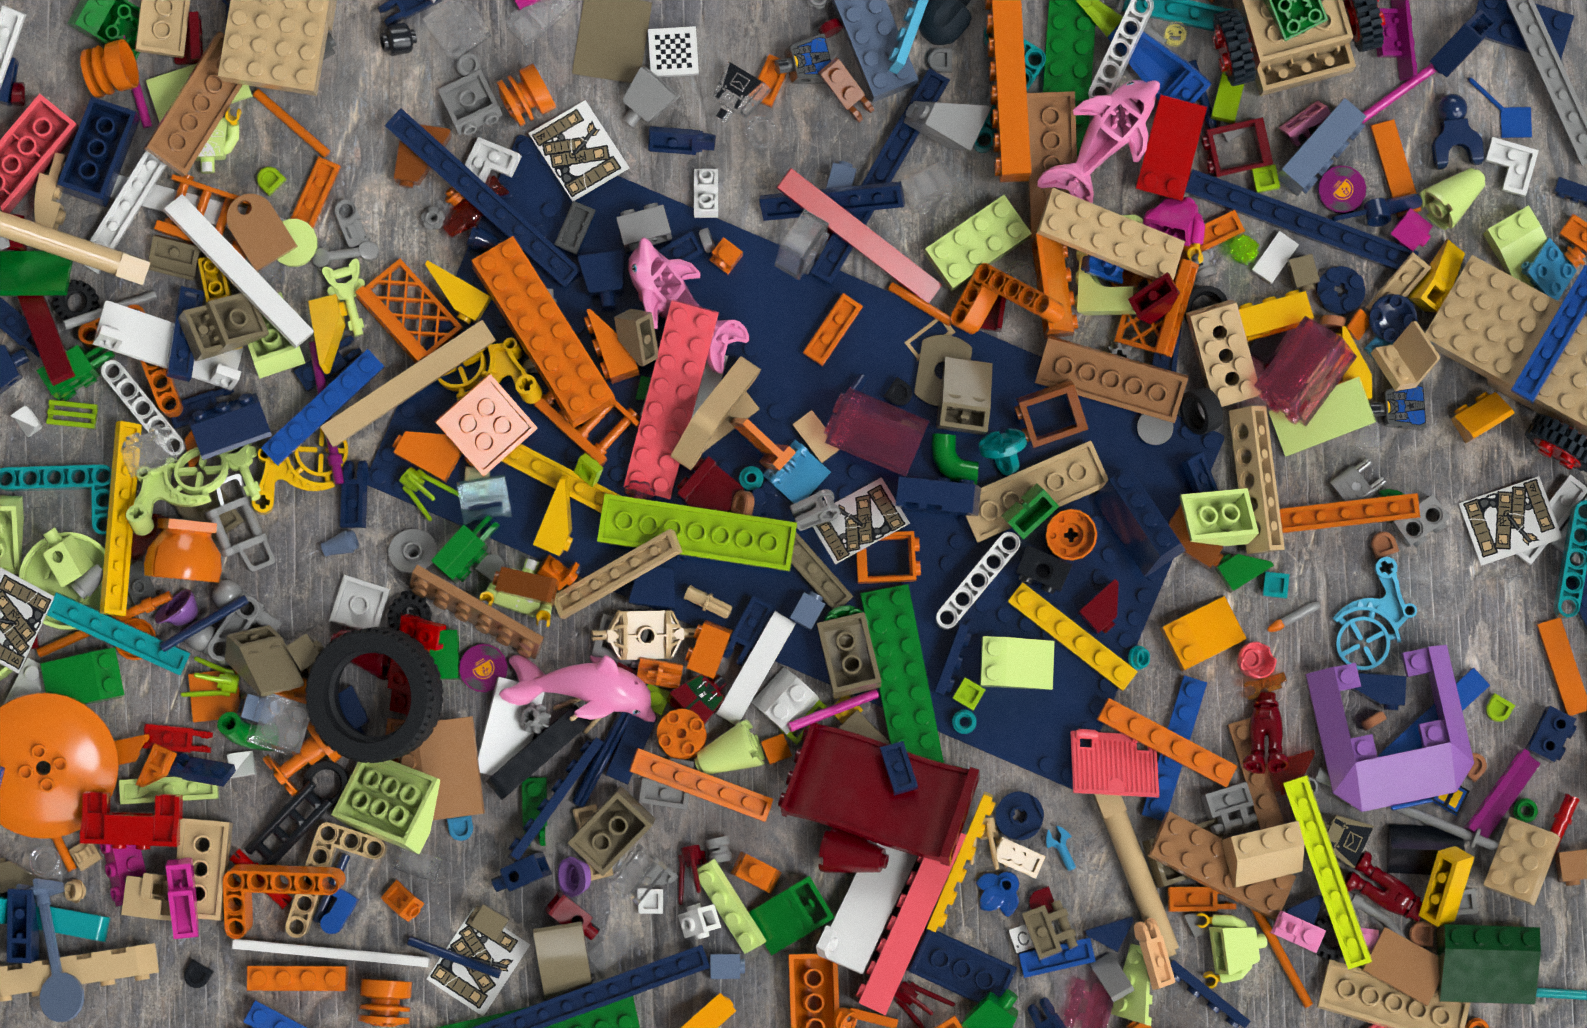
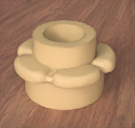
(74, 890)

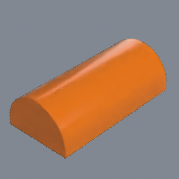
(812, 991)

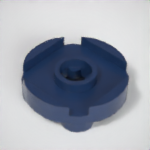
(1352, 283)
(1006, 810)

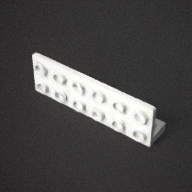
(150, 339)
(865, 913)

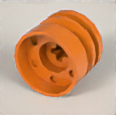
(109, 68)
(526, 95)
(1080, 524)
(385, 1001)

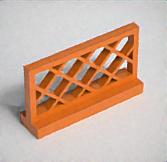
(389, 320)
(1172, 320)
(774, 454)

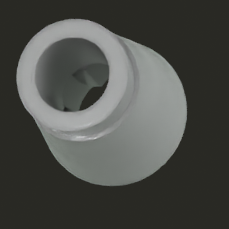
(88, 581)

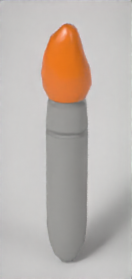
(1279, 624)

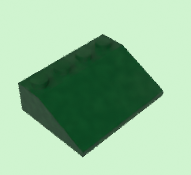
(1488, 964)

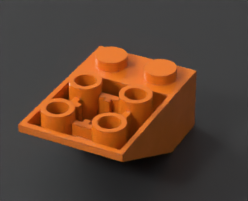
(617, 363)

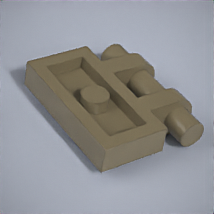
(1042, 931)

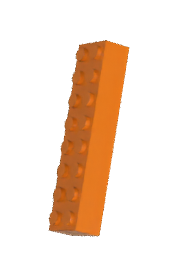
(1009, 90)
(543, 332)

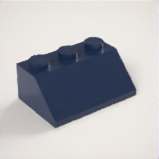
(229, 425)

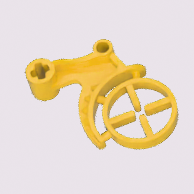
(502, 364)
(287, 473)

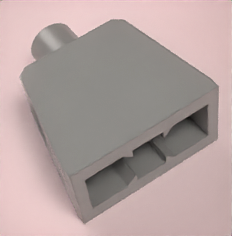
(647, 97)

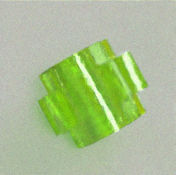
(1244, 249)

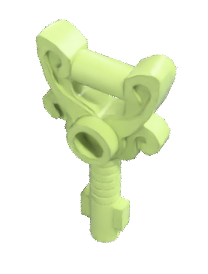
(346, 291)
(240, 462)

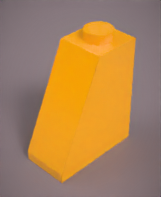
(712, 1014)

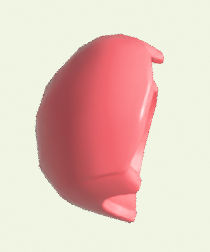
(1256, 660)

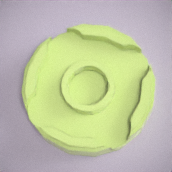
(306, 241)

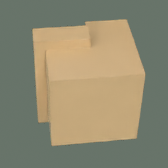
(146, 897)

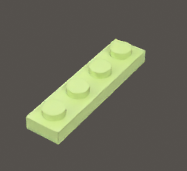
(190, 790)
(730, 906)

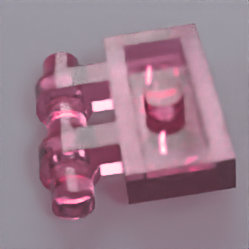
(1097, 1009)

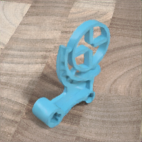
(1389, 607)

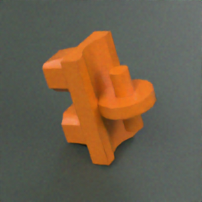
(660, 672)

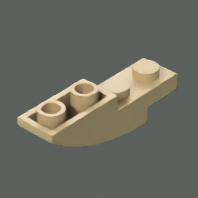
(46, 208)

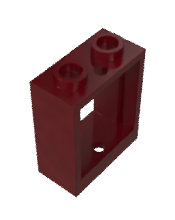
(1261, 143)

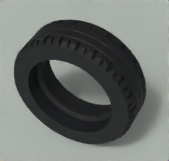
(324, 698)

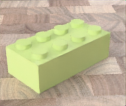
(977, 241)

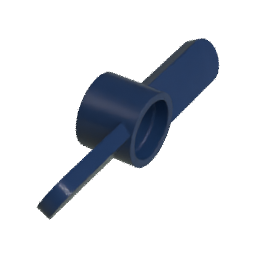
(1379, 210)

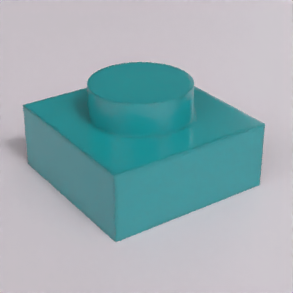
(1275, 585)

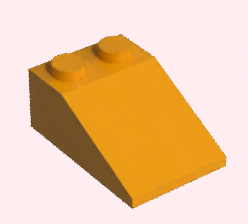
(1203, 633)

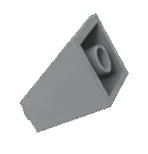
(948, 123)

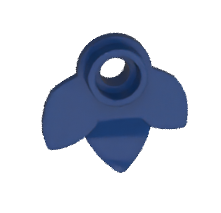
(996, 895)

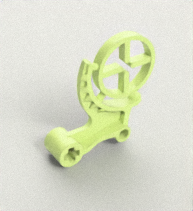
(157, 486)

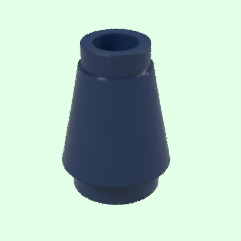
(482, 240)

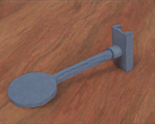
(62, 992)

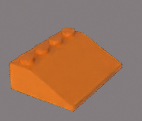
(1053, 281)

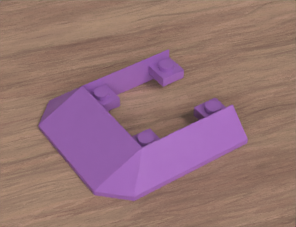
(1398, 778)

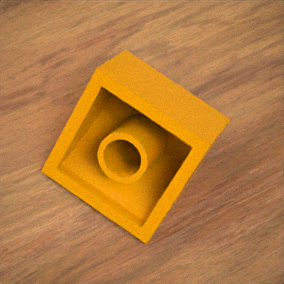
(1482, 416)

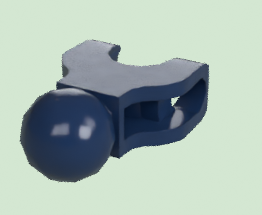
(1455, 132)

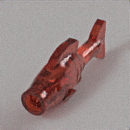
(465, 215)

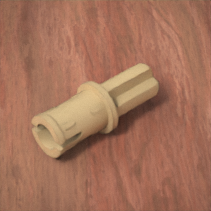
(708, 602)

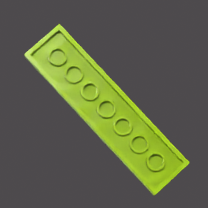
(699, 531)

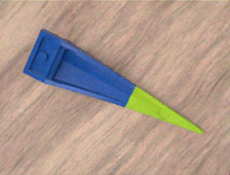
(1151, 58)

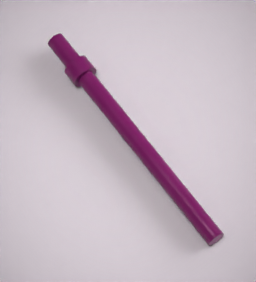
(334, 458)

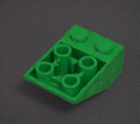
(1296, 16)
(107, 21)
(791, 915)

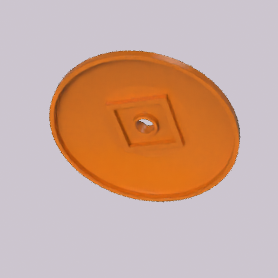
(80, 758)

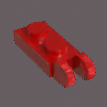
(175, 738)

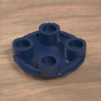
(1391, 316)

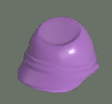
(178, 611)
(573, 876)

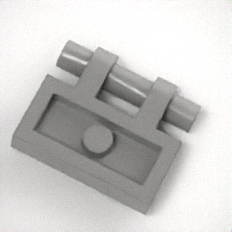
(1228, 800)

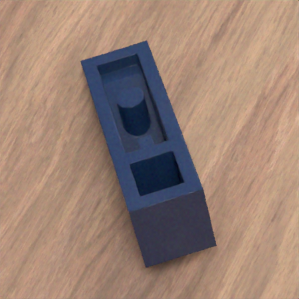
(1383, 690)
(22, 927)

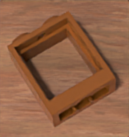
(1067, 388)

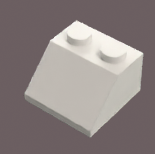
(785, 699)

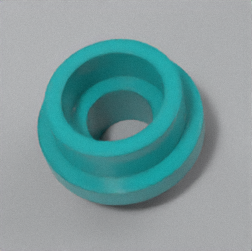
(748, 485)
(1138, 657)
(956, 721)

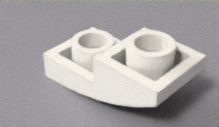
(705, 193)

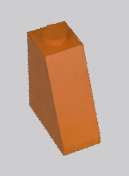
(429, 452)

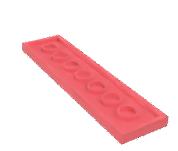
(671, 395)

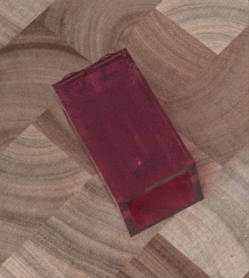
(1305, 372)
(875, 431)

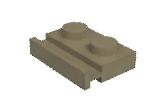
(174, 257)

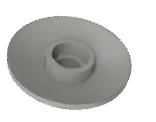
(410, 542)

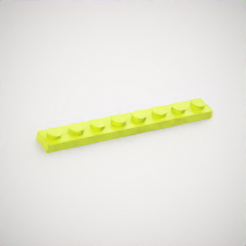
(1327, 872)

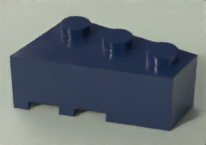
(938, 496)

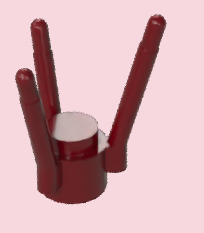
(691, 856)
(907, 994)

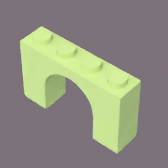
(1101, 300)

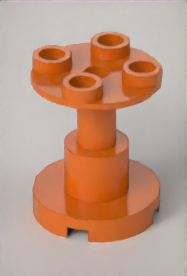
(681, 734)
(311, 751)

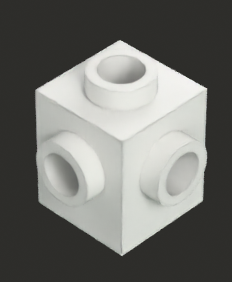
(699, 921)

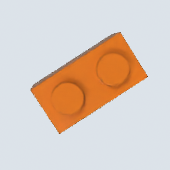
(709, 648)

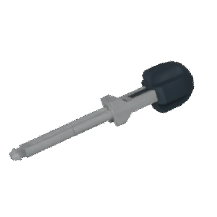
(945, 20)

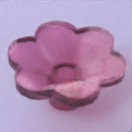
(639, 490)

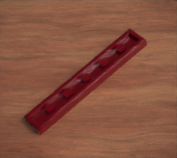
(47, 338)

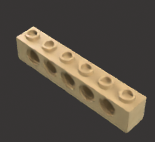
(1257, 473)

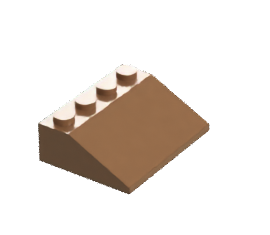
(453, 759)

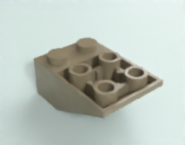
(965, 396)
(262, 660)

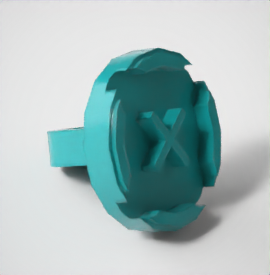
(1004, 449)

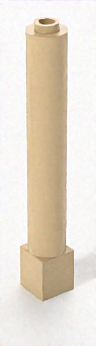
(73, 248)
(1134, 865)

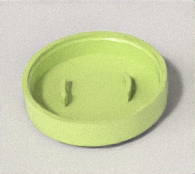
(38, 573)

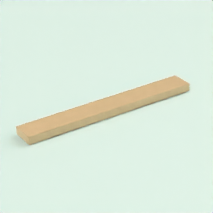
(408, 383)

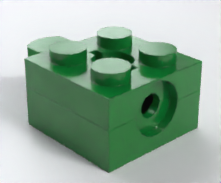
(84, 368)
(464, 550)

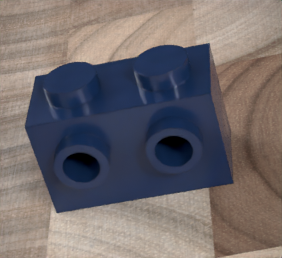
(1551, 734)

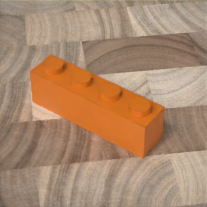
(297, 978)

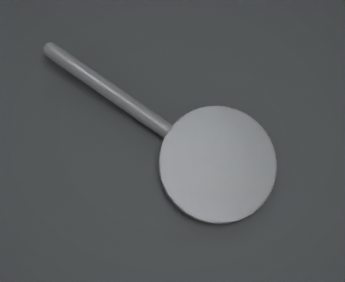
(1154, 430)

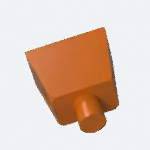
(756, 872)

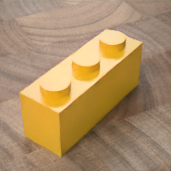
(1275, 315)
(1446, 886)

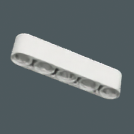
(1129, 40)
(138, 398)
(980, 569)
(756, 668)

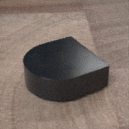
(899, 393)
(197, 974)

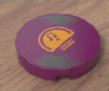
(1342, 189)
(482, 666)

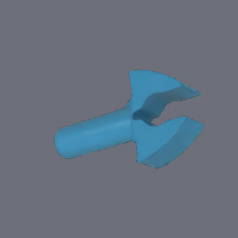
(1061, 847)

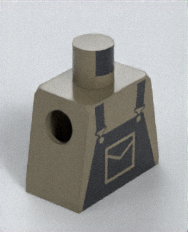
(1348, 838)

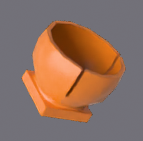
(184, 551)

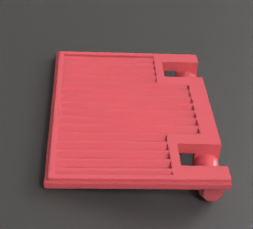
(1112, 765)

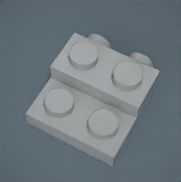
(470, 103)

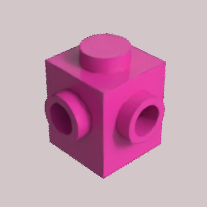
(1412, 230)

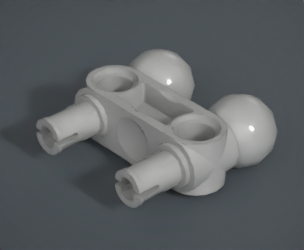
(223, 594)

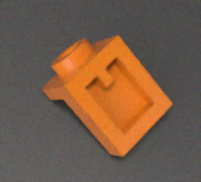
(555, 569)
(402, 901)

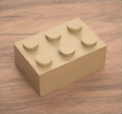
(1521, 861)

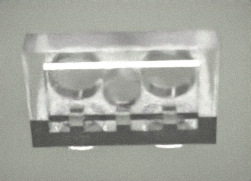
(148, 451)

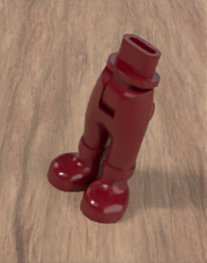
(1266, 721)
(1395, 898)

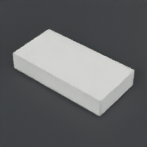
(1275, 257)

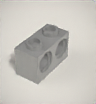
(1422, 524)

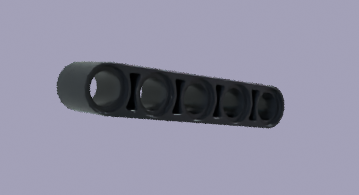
(536, 753)

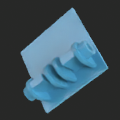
(1549, 270)
(799, 475)

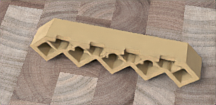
(87, 968)

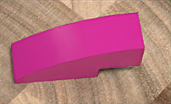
(182, 898)

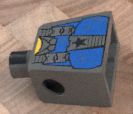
(805, 60)
(1402, 408)

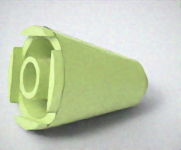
(1452, 197)
(731, 751)

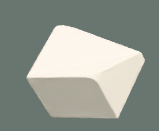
(27, 421)
(243, 762)

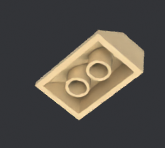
(1264, 854)

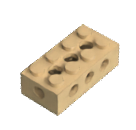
(1208, 347)
(215, 858)

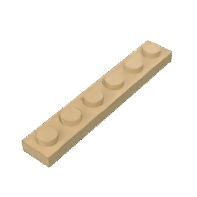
(617, 573)

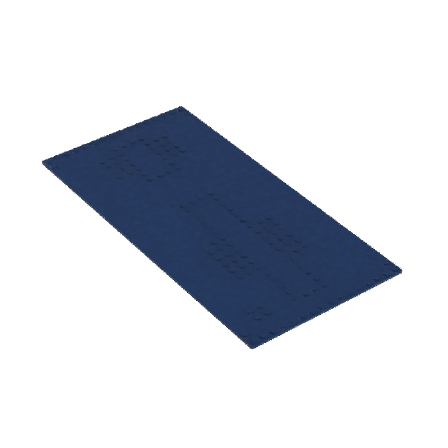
(781, 319)

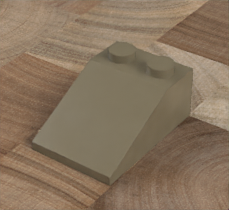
(849, 655)
(612, 830)

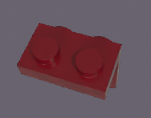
(709, 487)

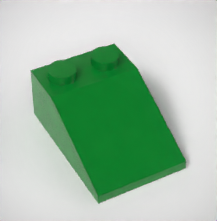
(85, 677)

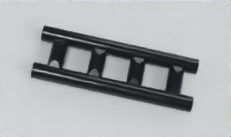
(303, 825)

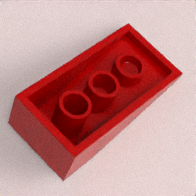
(1171, 147)

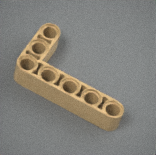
(714, 412)
(329, 847)

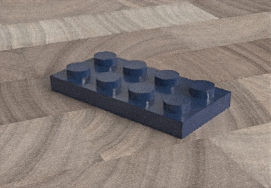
(1507, 33)

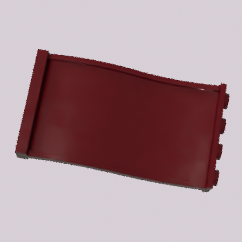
(846, 786)

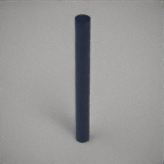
(204, 623)
(454, 957)

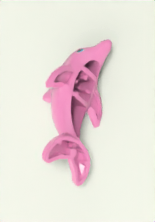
(1115, 122)
(663, 280)
(597, 683)

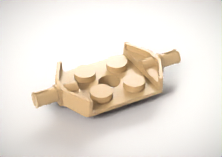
(627, 627)

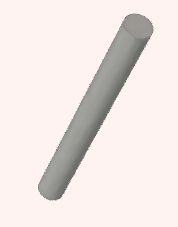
(93, 315)

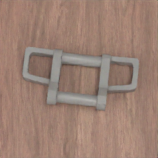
(259, 536)

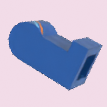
(340, 912)

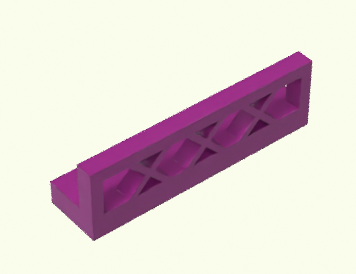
(1503, 793)

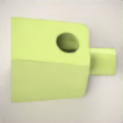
(65, 557)

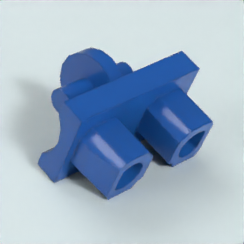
(1102, 269)

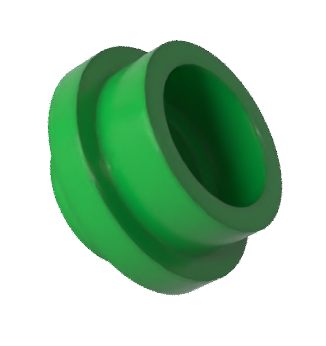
(1533, 810)

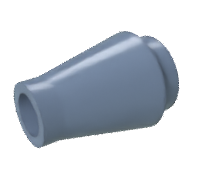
(341, 544)

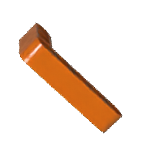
(983, 291)
(153, 373)
(273, 884)

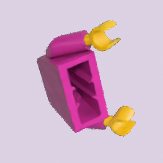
(1180, 221)

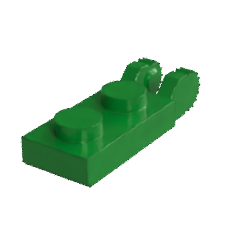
(533, 793)

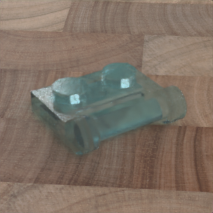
(481, 492)

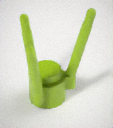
(414, 481)
(227, 682)

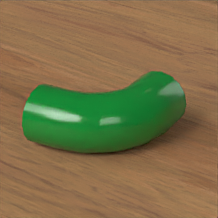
(949, 462)
(237, 730)

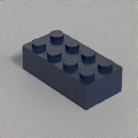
(98, 151)

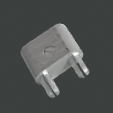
(1352, 486)

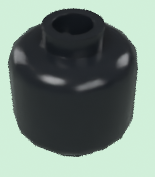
(397, 39)

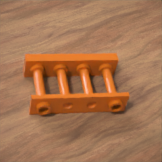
(169, 228)
(580, 435)

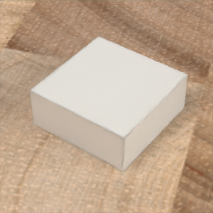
(652, 902)

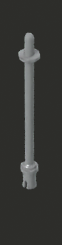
(1473, 837)

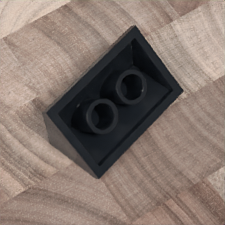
(1415, 848)

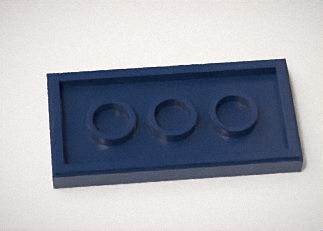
(960, 967)

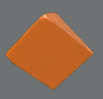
(1358, 324)
(776, 749)

